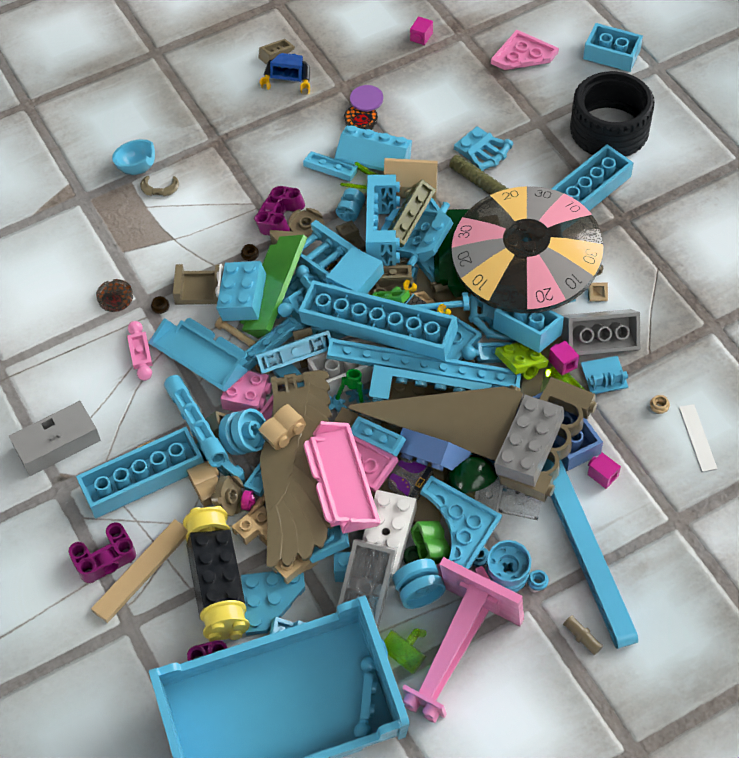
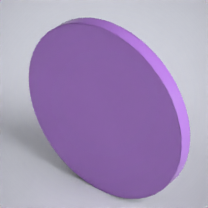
(366, 98)

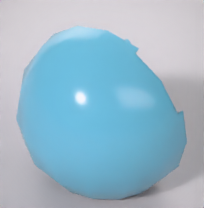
(134, 156)

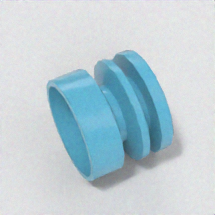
(509, 556)

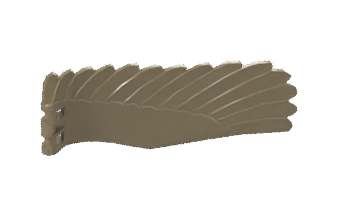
(289, 488)

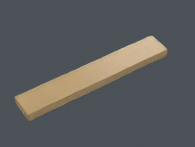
(140, 571)

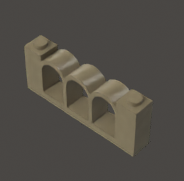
(573, 400)

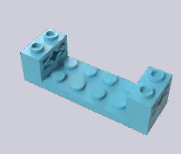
(379, 203)
(383, 377)

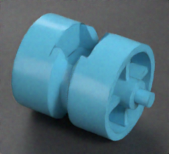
(350, 204)

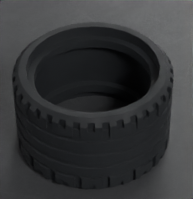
(615, 91)

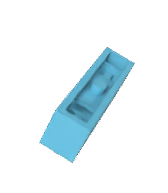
(293, 351)

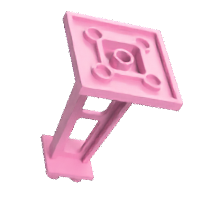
(479, 598)

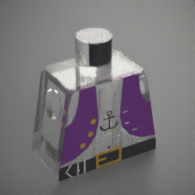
(409, 478)

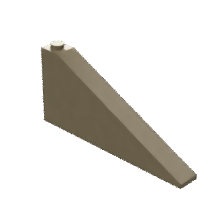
(468, 419)

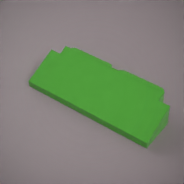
(279, 269)

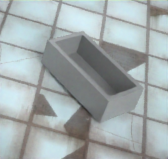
(529, 440)

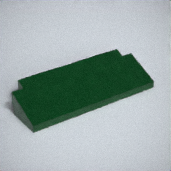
(443, 260)

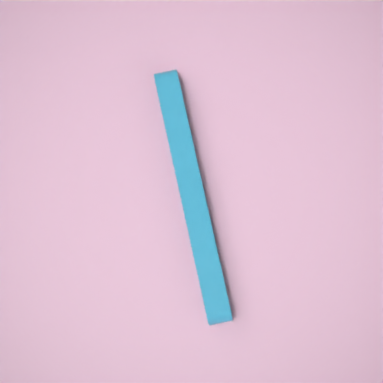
(592, 560)

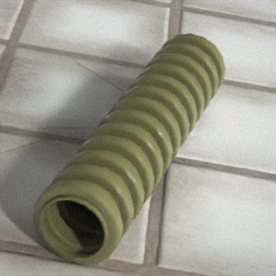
(475, 175)

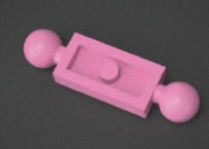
(139, 350)

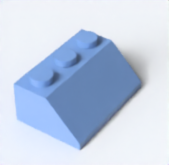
(431, 450)

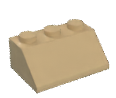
(410, 172)

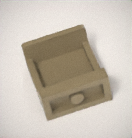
(194, 286)

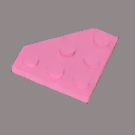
(523, 51)

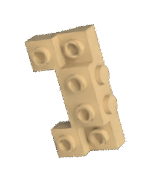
(256, 524)

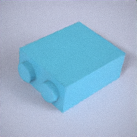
(356, 271)

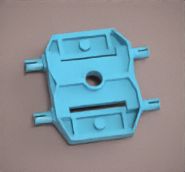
(432, 230)

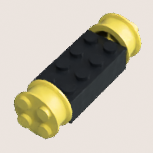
(215, 574)

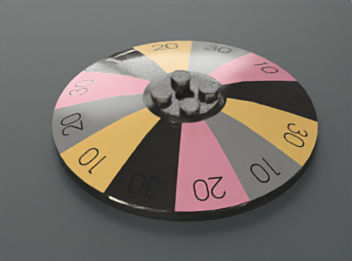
(530, 274)

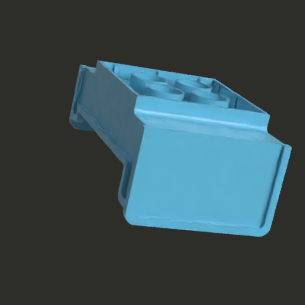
(283, 693)

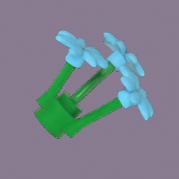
(353, 381)

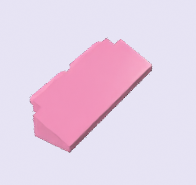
(340, 478)

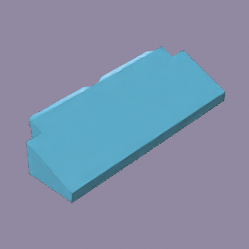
(195, 349)

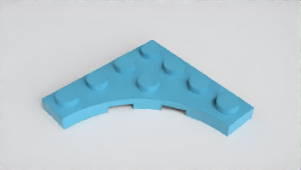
(467, 520)

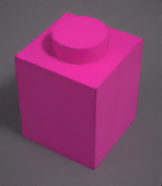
(421, 30)
(563, 358)
(603, 470)

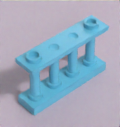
(330, 240)

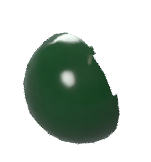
(472, 474)

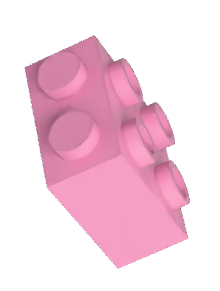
(247, 392)

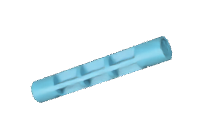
(198, 425)

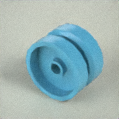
(240, 432)
(418, 583)

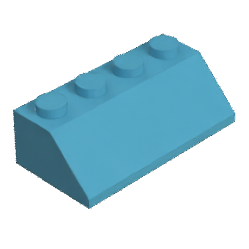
(370, 147)

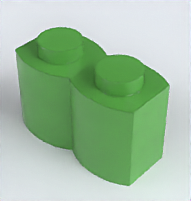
(430, 540)

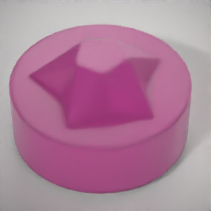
(247, 500)

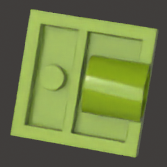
(521, 359)

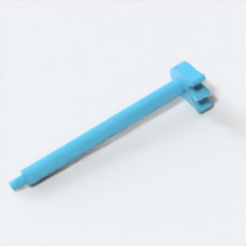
(451, 304)

